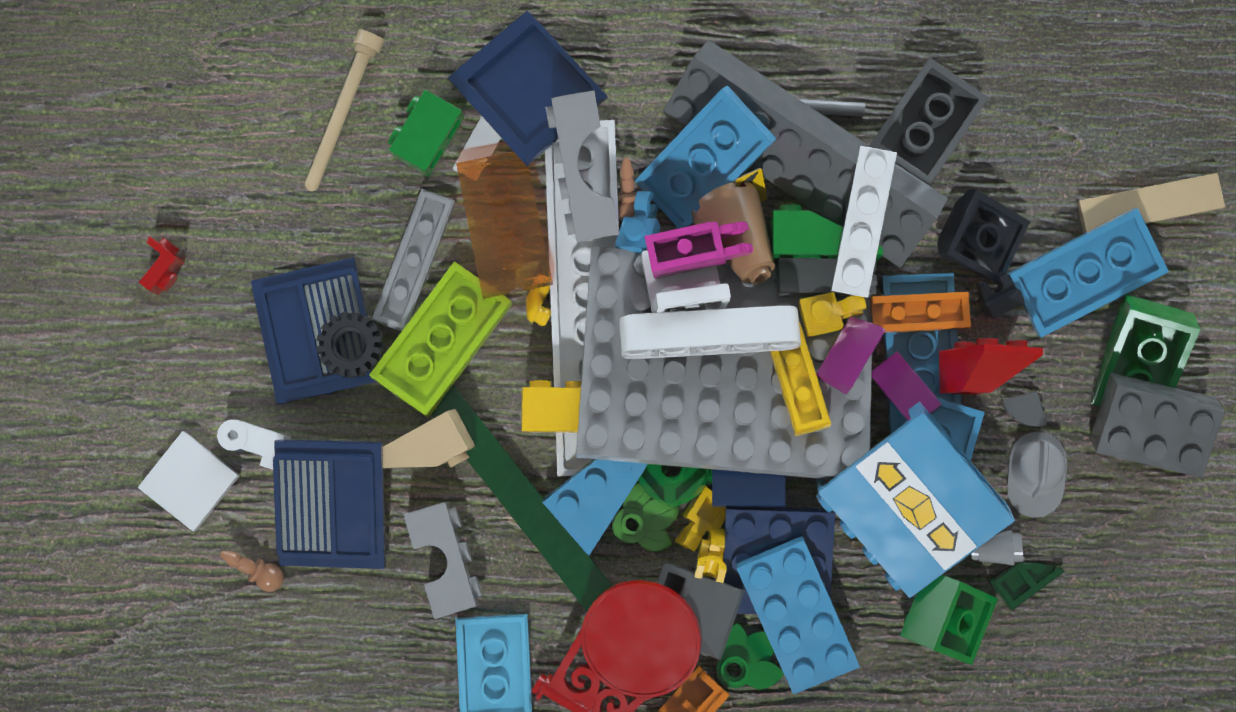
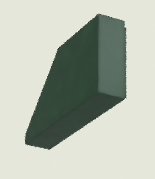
(1022, 581)

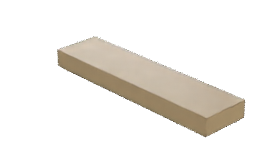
(1155, 202)

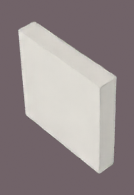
(189, 481)

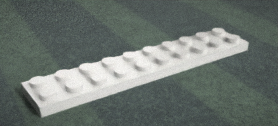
(570, 268)

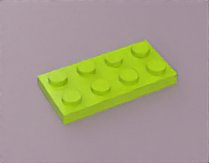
(440, 340)

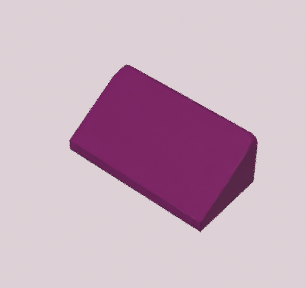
(850, 354)

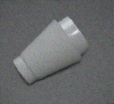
(1001, 549)

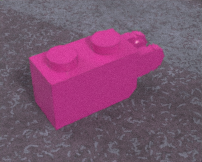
(694, 248)

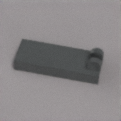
(810, 277)

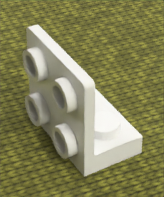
(685, 291)

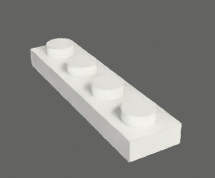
(864, 221)

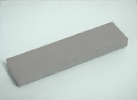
(413, 260)

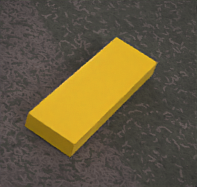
(801, 389)

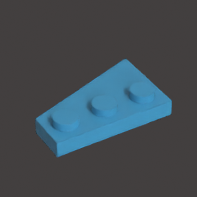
(592, 498)

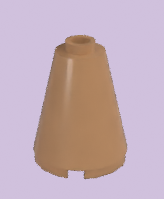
(736, 204)

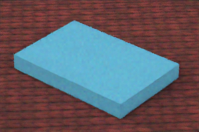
(494, 663)

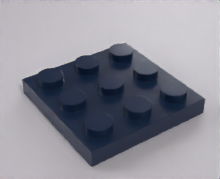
(763, 528)

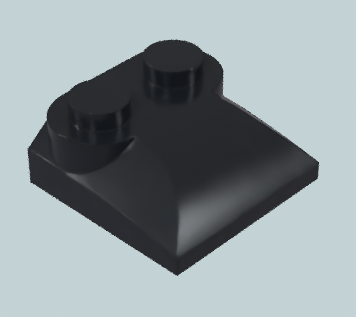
(981, 235)

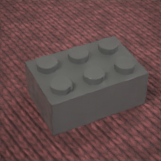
(930, 121)
(1156, 425)

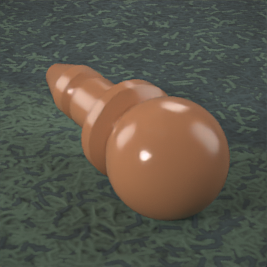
(627, 197)
(267, 576)

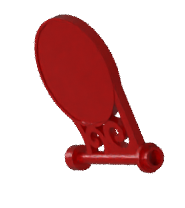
(636, 642)

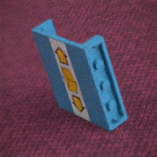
(915, 503)

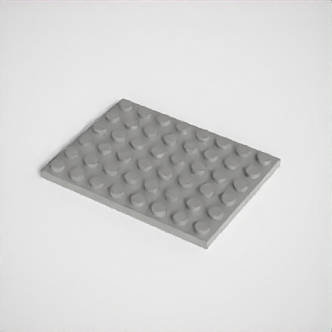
(705, 407)

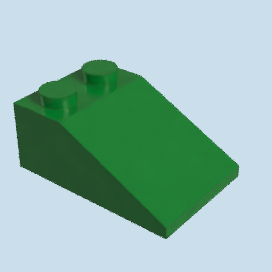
(804, 235)
(1147, 344)

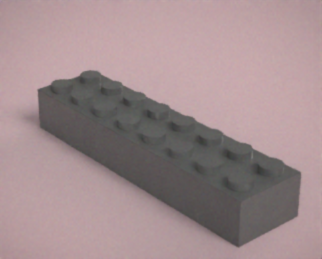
(811, 153)

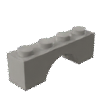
(575, 119)

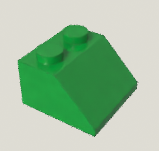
(949, 618)

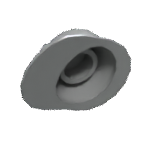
(1036, 474)

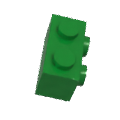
(425, 132)

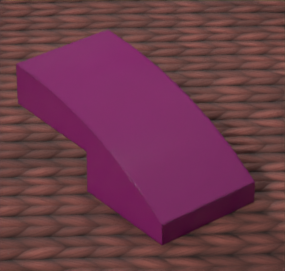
(903, 385)

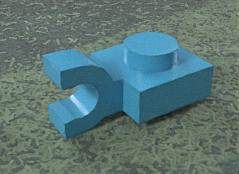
(635, 228)

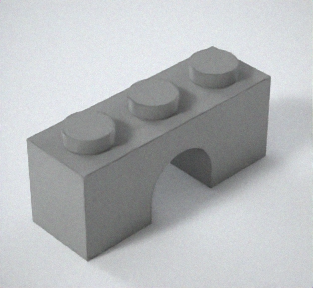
(438, 528)

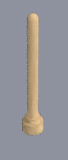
(366, 47)

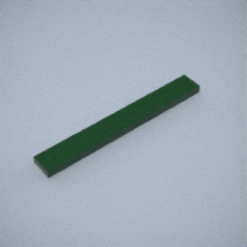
(526, 505)

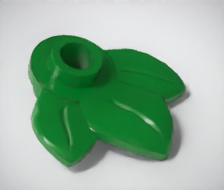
(753, 656)

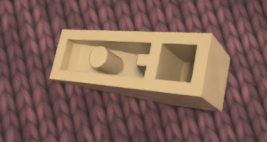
(431, 444)

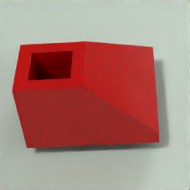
(983, 365)

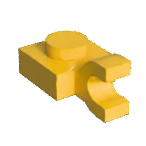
(825, 315)
(702, 518)
(710, 556)

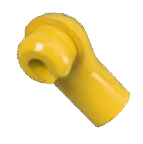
(534, 310)

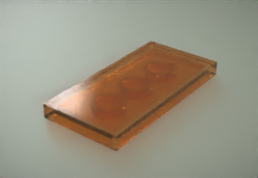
(504, 225)

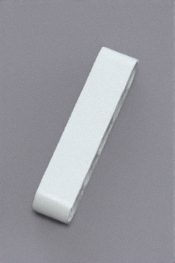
(709, 332)

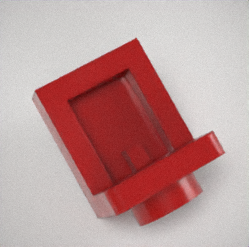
(163, 272)

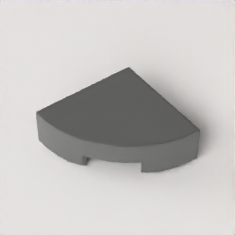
(1025, 409)

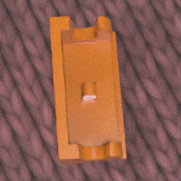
(696, 694)

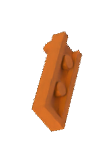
(921, 312)

